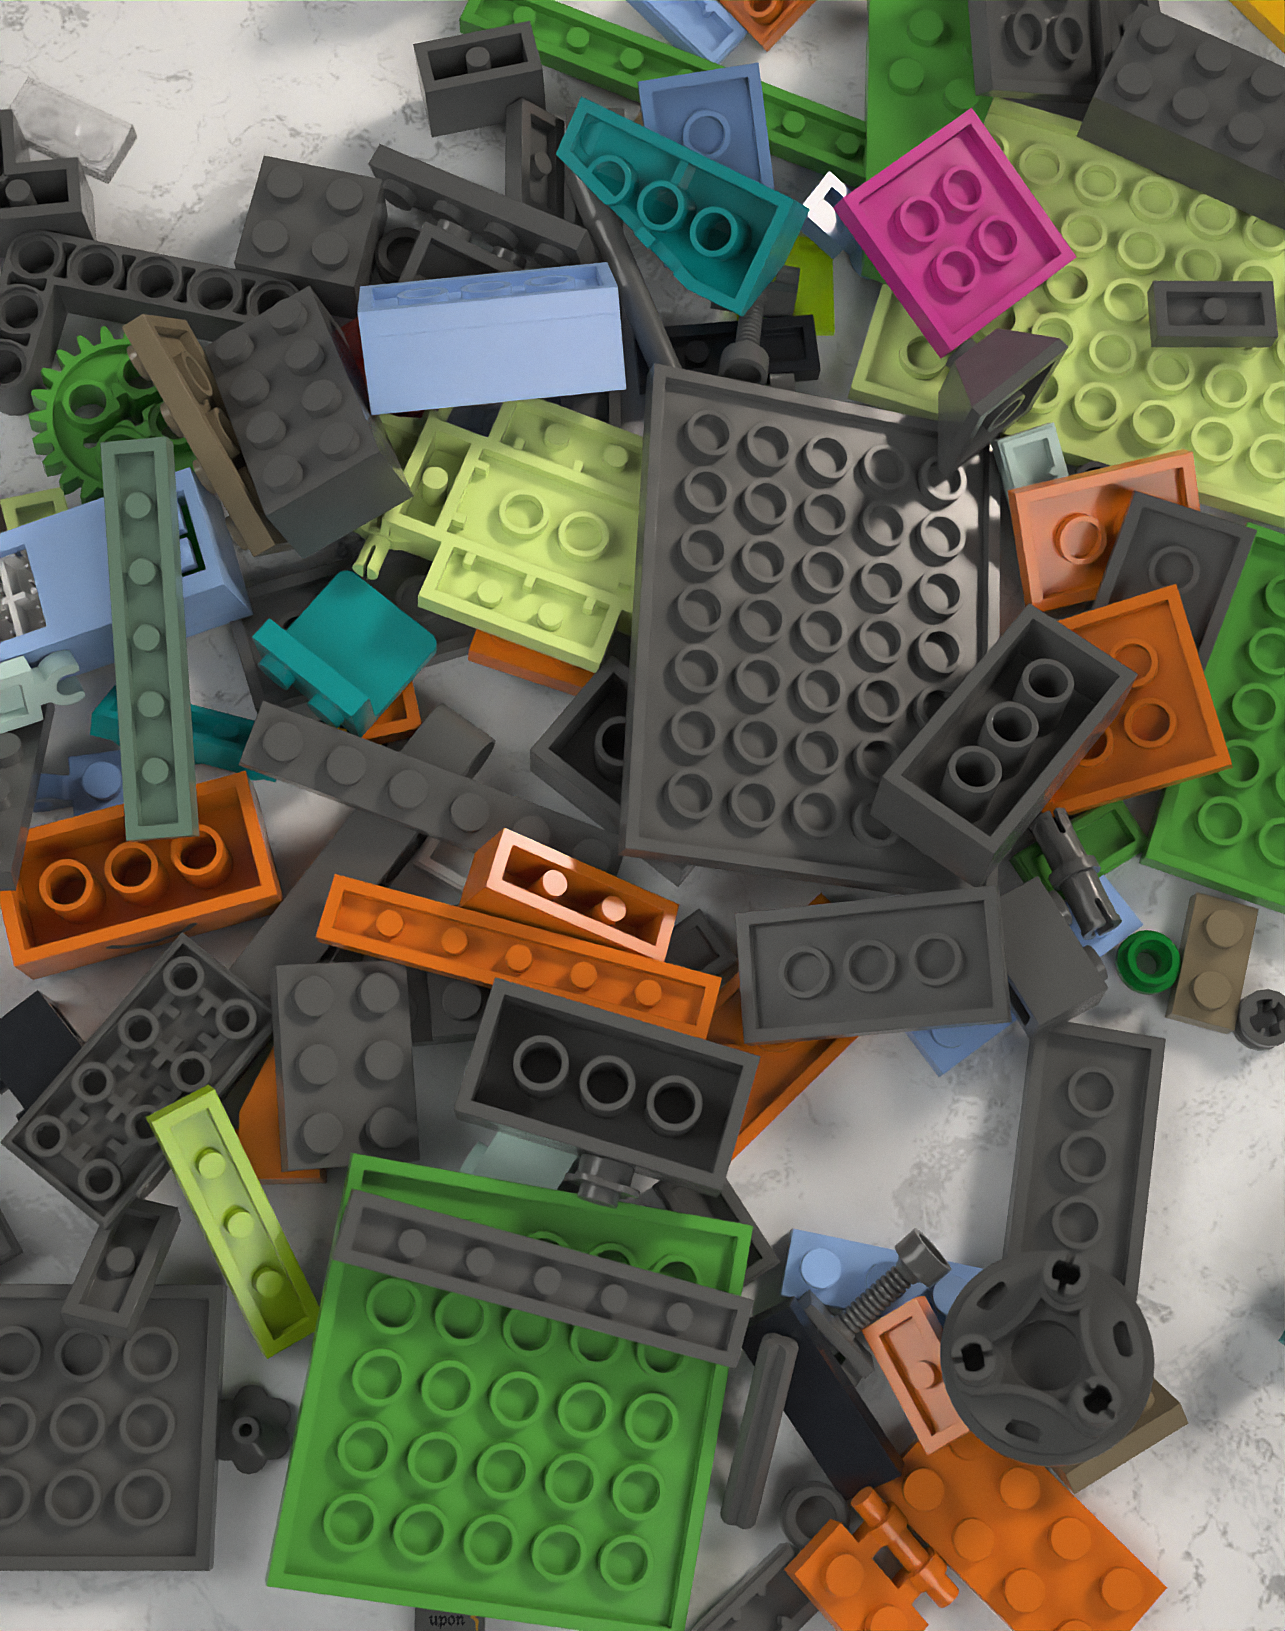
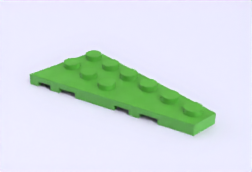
(914, 80)

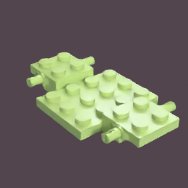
(520, 525)

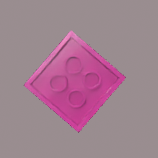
(954, 232)

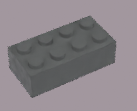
(1195, 113)
(306, 423)
(1002, 745)
(606, 1087)

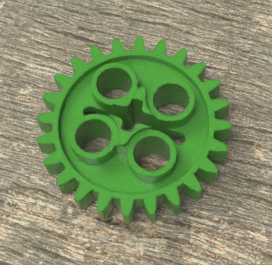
(98, 378)

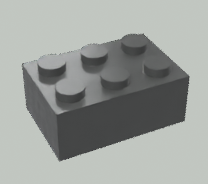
(585, 754)

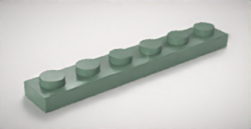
(149, 639)

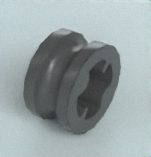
(1244, 1030)

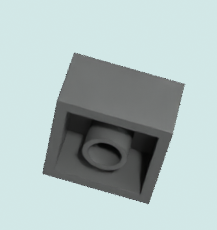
(314, 230)

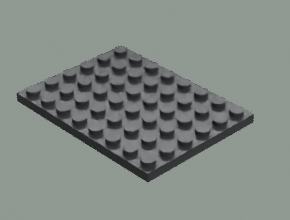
(795, 627)

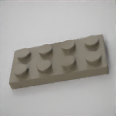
(193, 409)

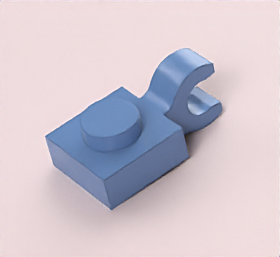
(91, 786)

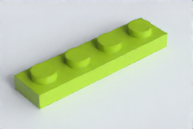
(236, 1219)

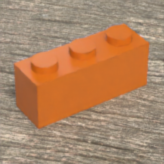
(565, 896)

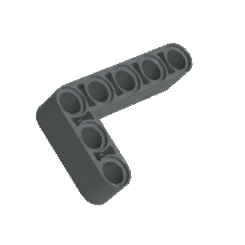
(123, 298)

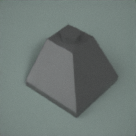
(990, 390)

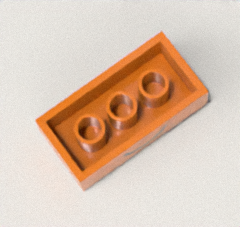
(101, 897)

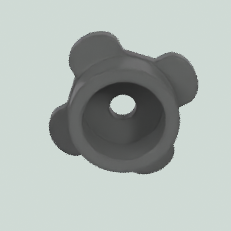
(603, 1181)

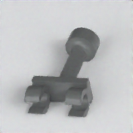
(745, 357)
(917, 1263)

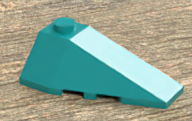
(697, 216)

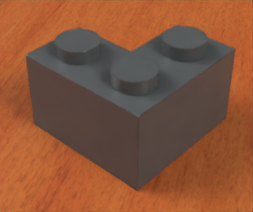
(40, 193)

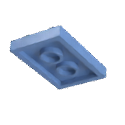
(714, 115)

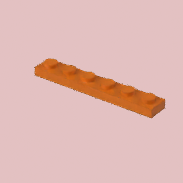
(484, 947)

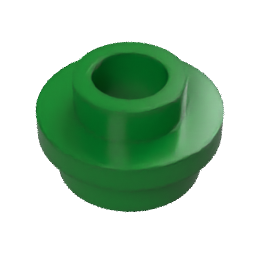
(1160, 949)

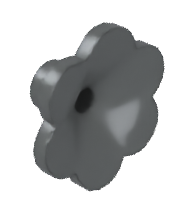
(268, 1423)

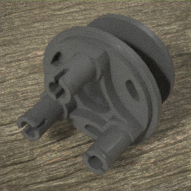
(1047, 1358)

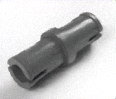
(1074, 873)

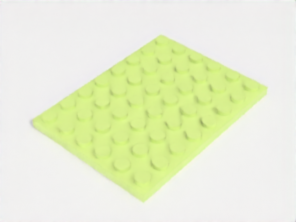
(1111, 389)

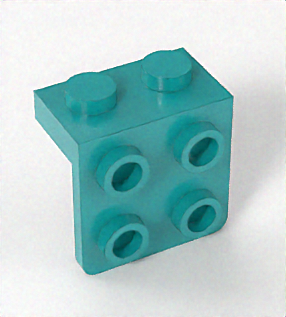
(346, 653)

